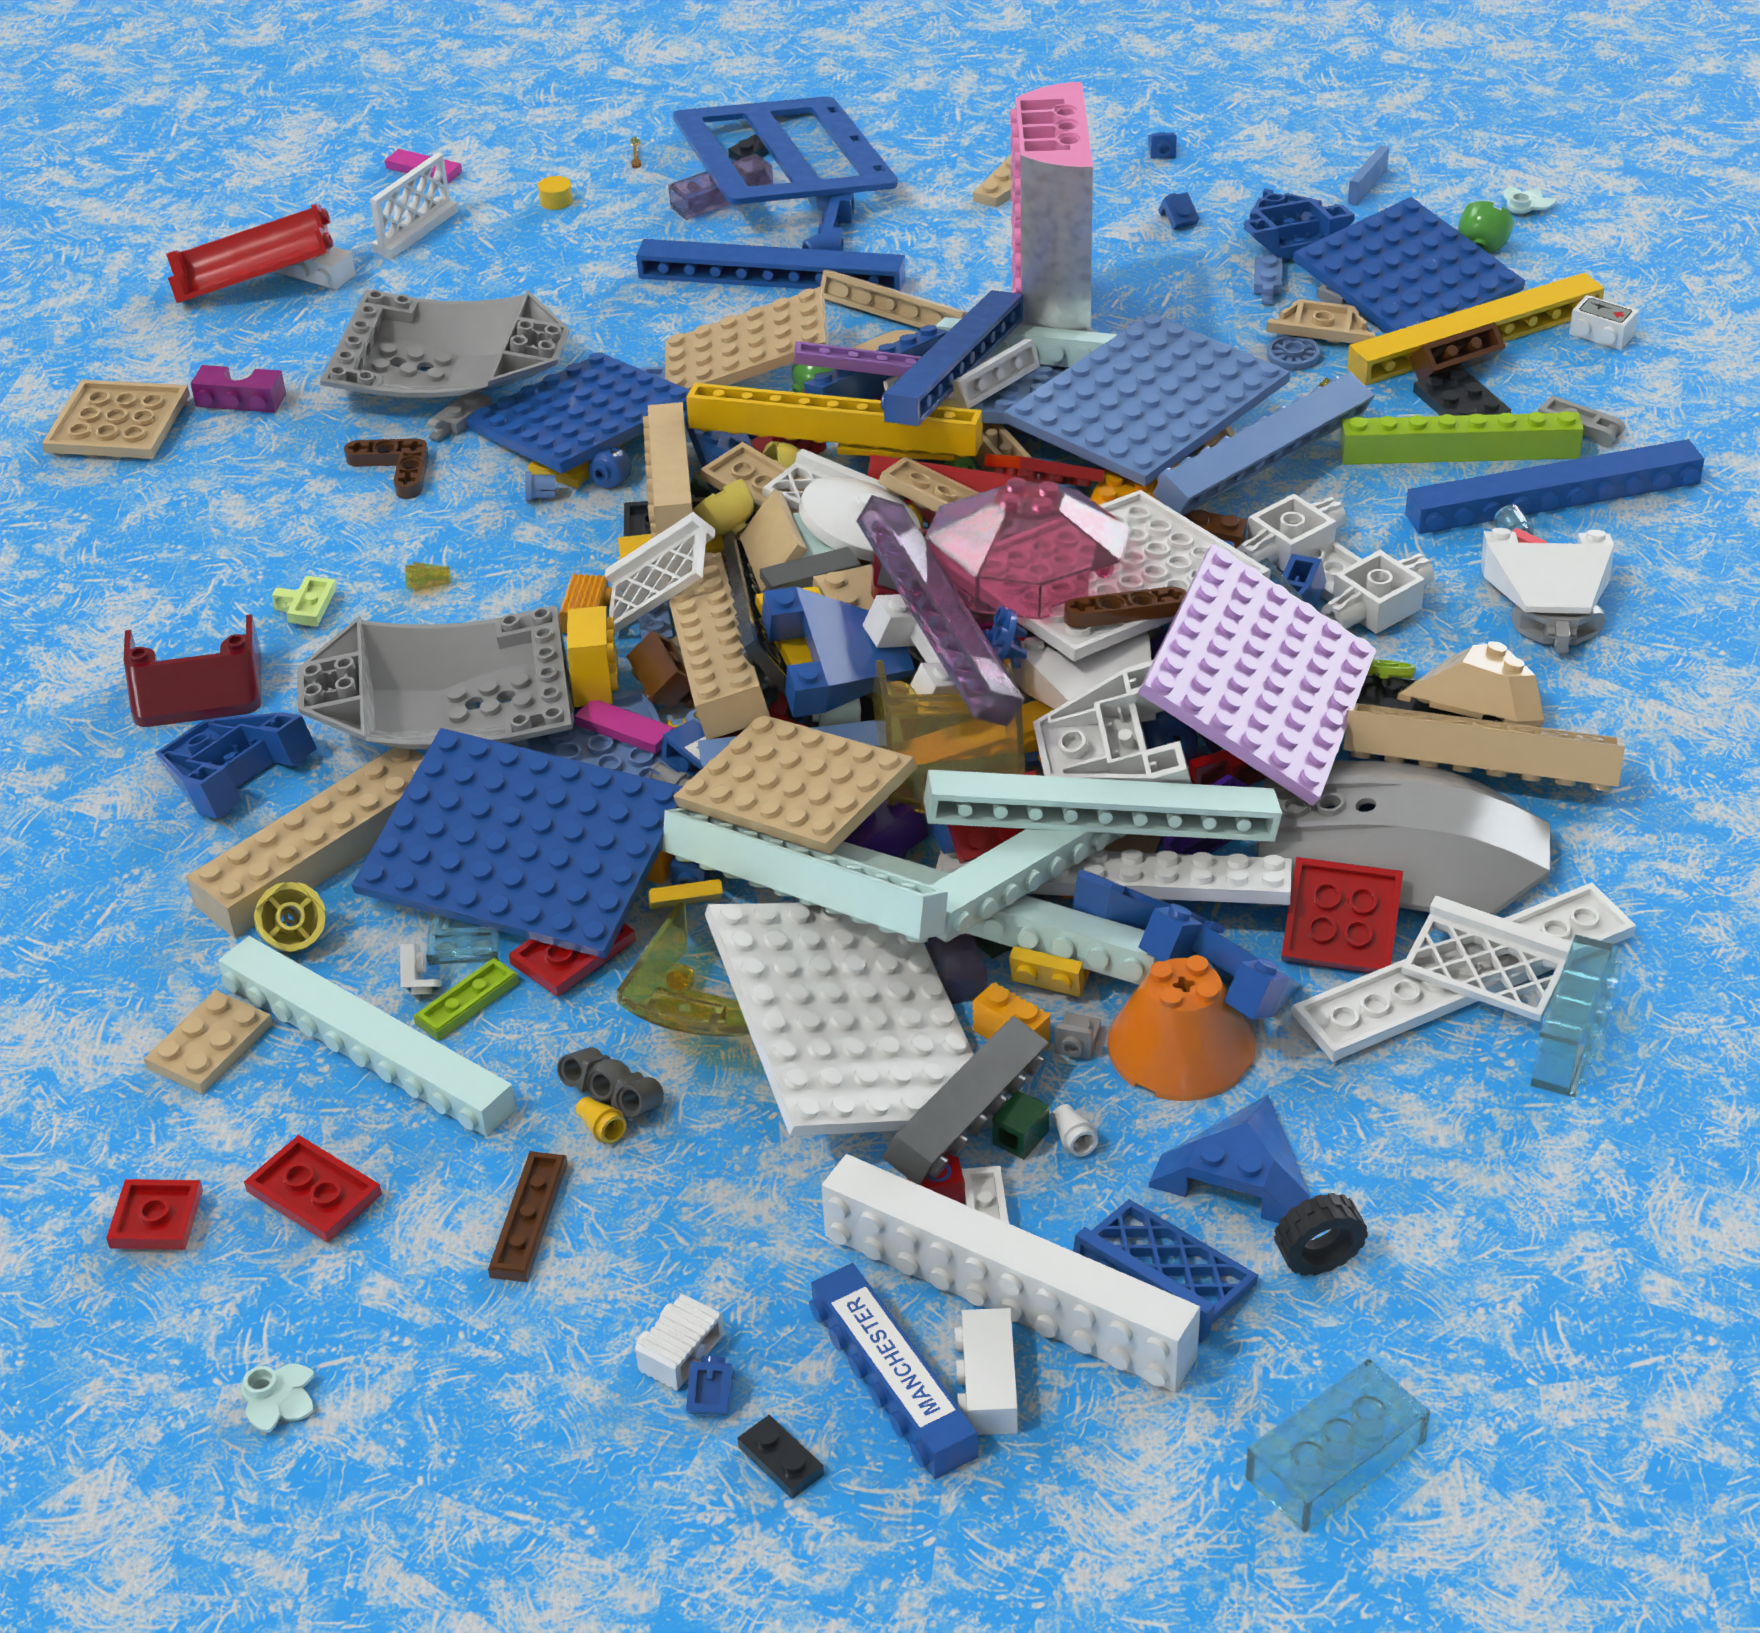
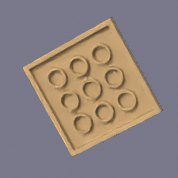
(116, 419)

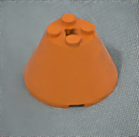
(1181, 1033)

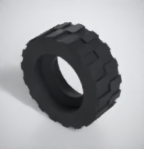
(1312, 1218)

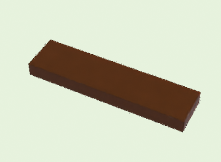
(528, 1217)

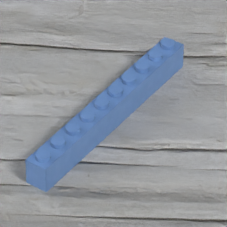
(1262, 444)

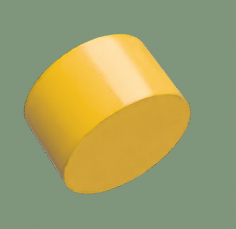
(555, 192)

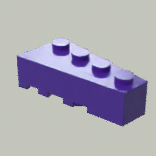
(890, 829)

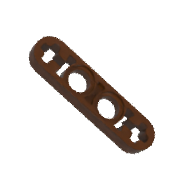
(1123, 607)

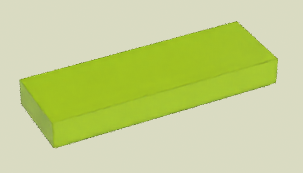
(466, 999)

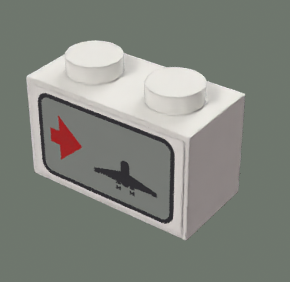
(1603, 322)

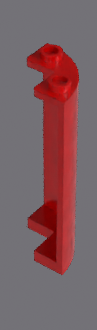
(250, 253)

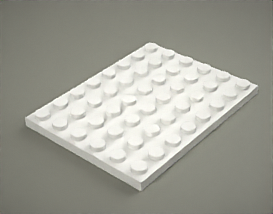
(1159, 553)
(839, 1015)

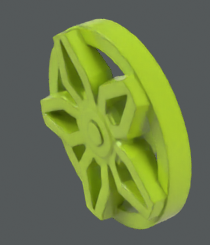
(1389, 668)

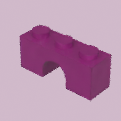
(259, 392)

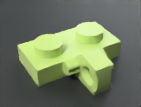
(308, 602)

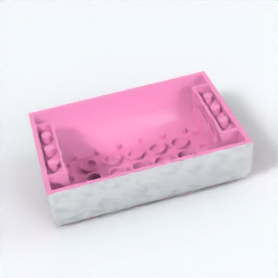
(1052, 207)

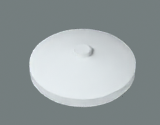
(831, 511)

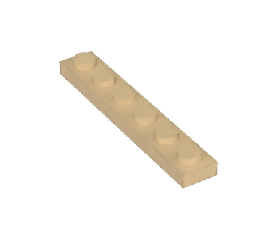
(885, 301)

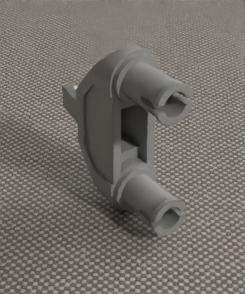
(1559, 628)

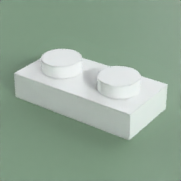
(986, 1191)

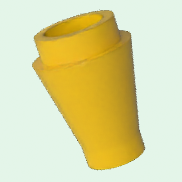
(603, 1121)

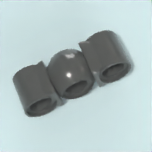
(610, 1082)

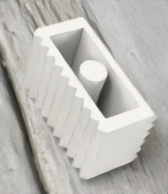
(680, 1336)

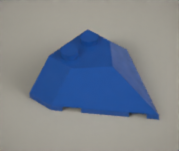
(1293, 222)
(1121, 904)
(1239, 1154)

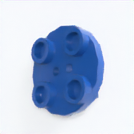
(1004, 636)

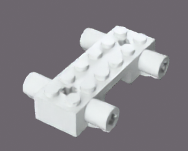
(1358, 590)

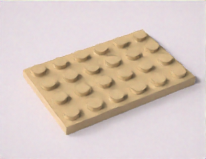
(747, 342)
(795, 783)

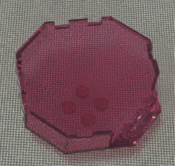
(1025, 546)

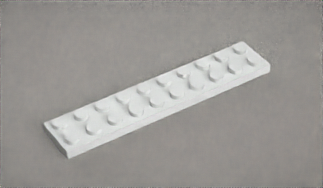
(1176, 875)
(1393, 1003)

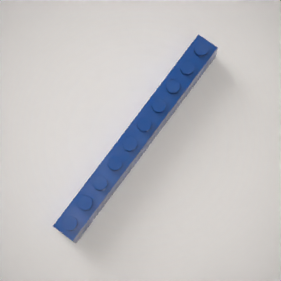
(762, 264)
(956, 353)
(1555, 485)

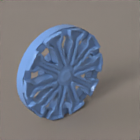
(1293, 352)

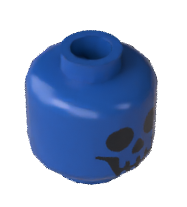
(610, 467)

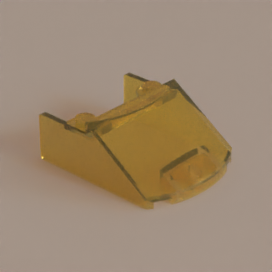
(941, 735)
(661, 993)

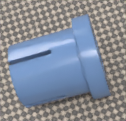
(539, 486)

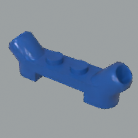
(836, 210)

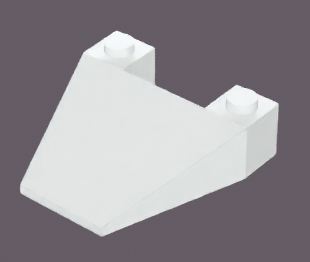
(1548, 574)
(893, 625)
(1057, 679)
(1104, 737)

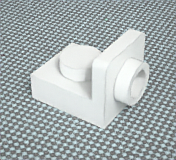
(411, 966)

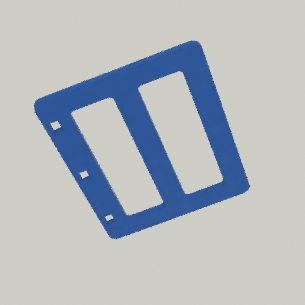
(802, 178)

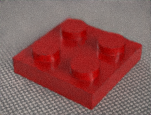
(154, 1214)

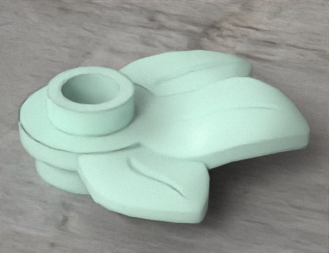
(1526, 201)
(280, 1398)

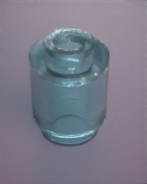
(1511, 518)

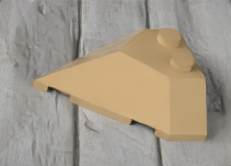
(1481, 683)

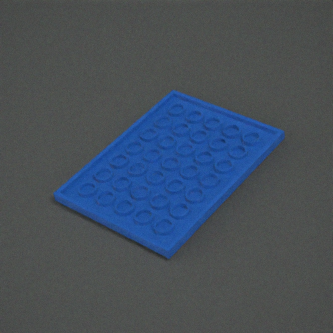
(520, 842)

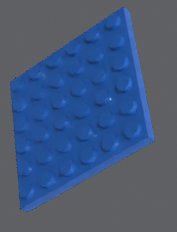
(1407, 267)
(576, 411)

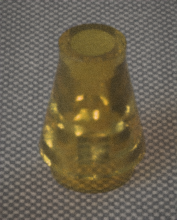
(425, 576)

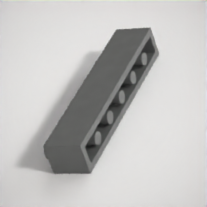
(965, 1101)

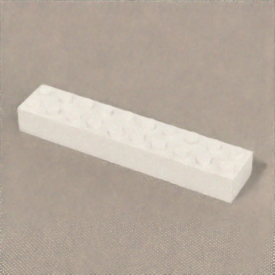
(1008, 1267)

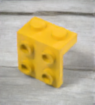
(1048, 971)

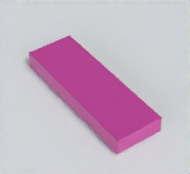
(405, 161)
(622, 725)

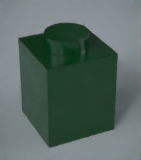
(1020, 1124)

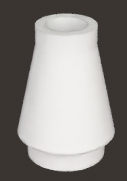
(1076, 1133)

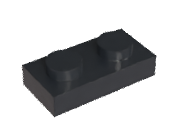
(747, 147)
(780, 1456)

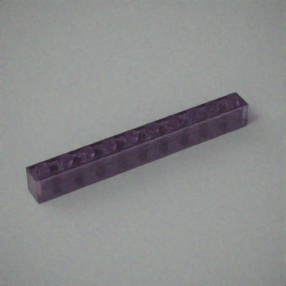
(940, 612)

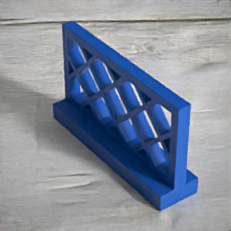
(1123, 1259)

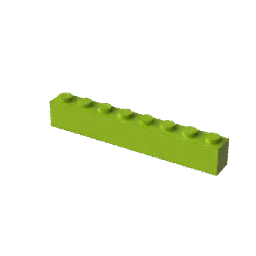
(1461, 438)

